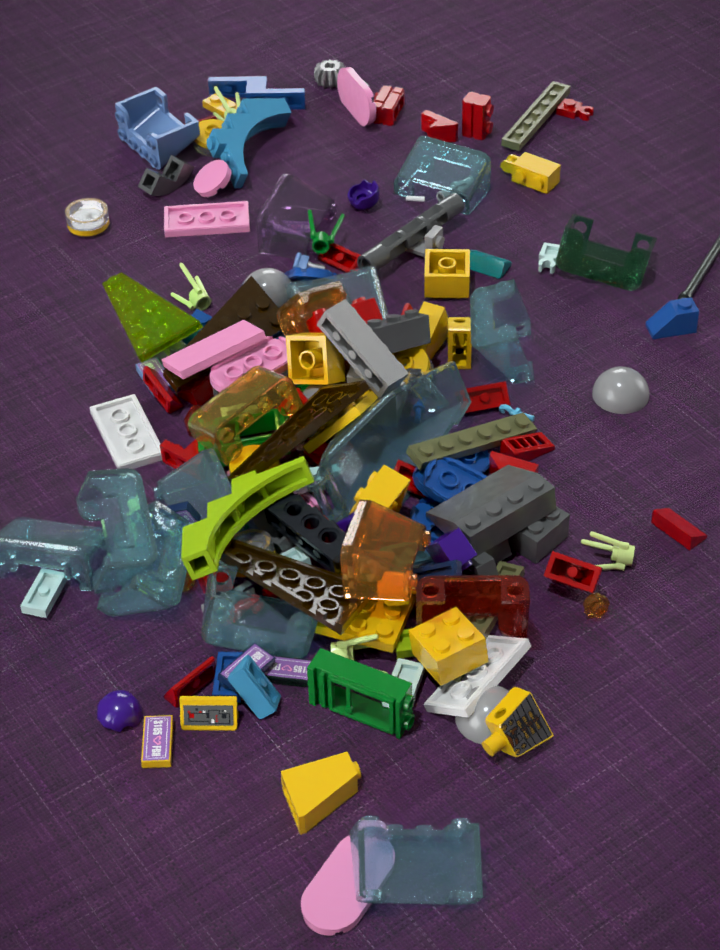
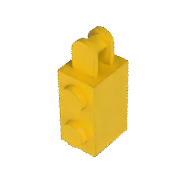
(532, 171)

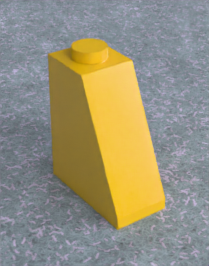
(438, 327)
(319, 788)

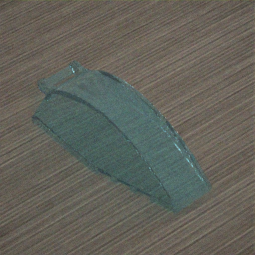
(381, 434)

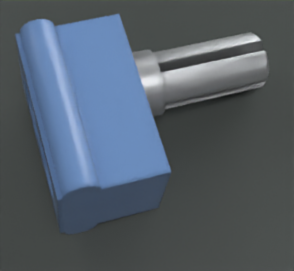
(303, 262)

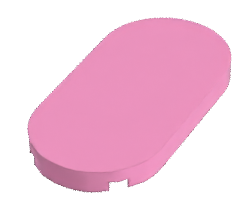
(356, 96)
(268, 353)
(330, 898)

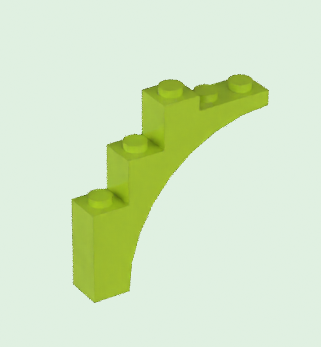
(251, 493)

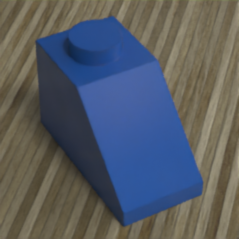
(674, 319)

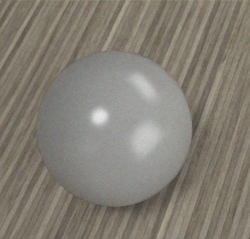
(273, 283)
(621, 390)
(474, 727)

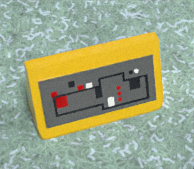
(209, 713)

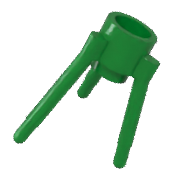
(321, 240)

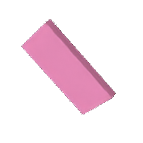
(206, 219)
(213, 349)

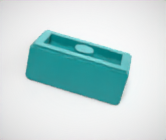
(488, 264)

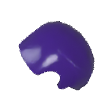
(364, 195)
(119, 710)

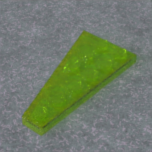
(148, 318)

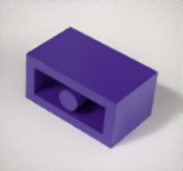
(452, 546)

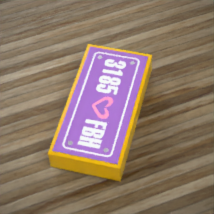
(157, 741)

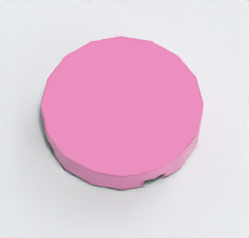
(212, 177)

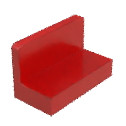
(488, 396)

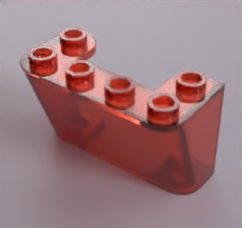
(477, 596)

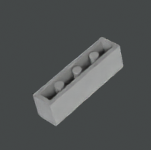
(362, 348)

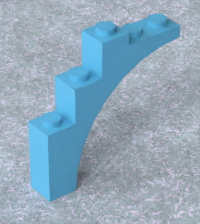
(250, 118)

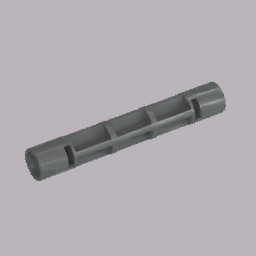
(412, 232)

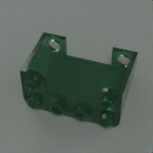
(600, 261)

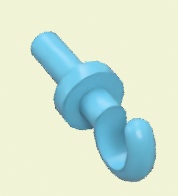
(513, 412)

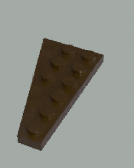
(247, 304)
(301, 425)
(298, 583)

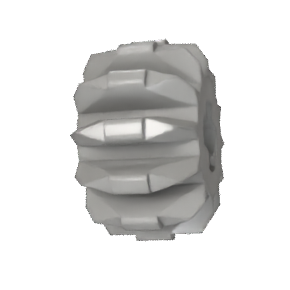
(327, 73)

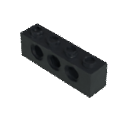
(308, 530)

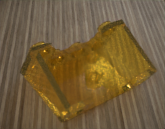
(239, 406)

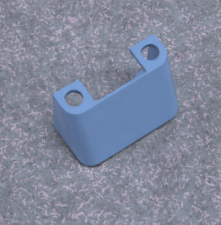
(151, 128)

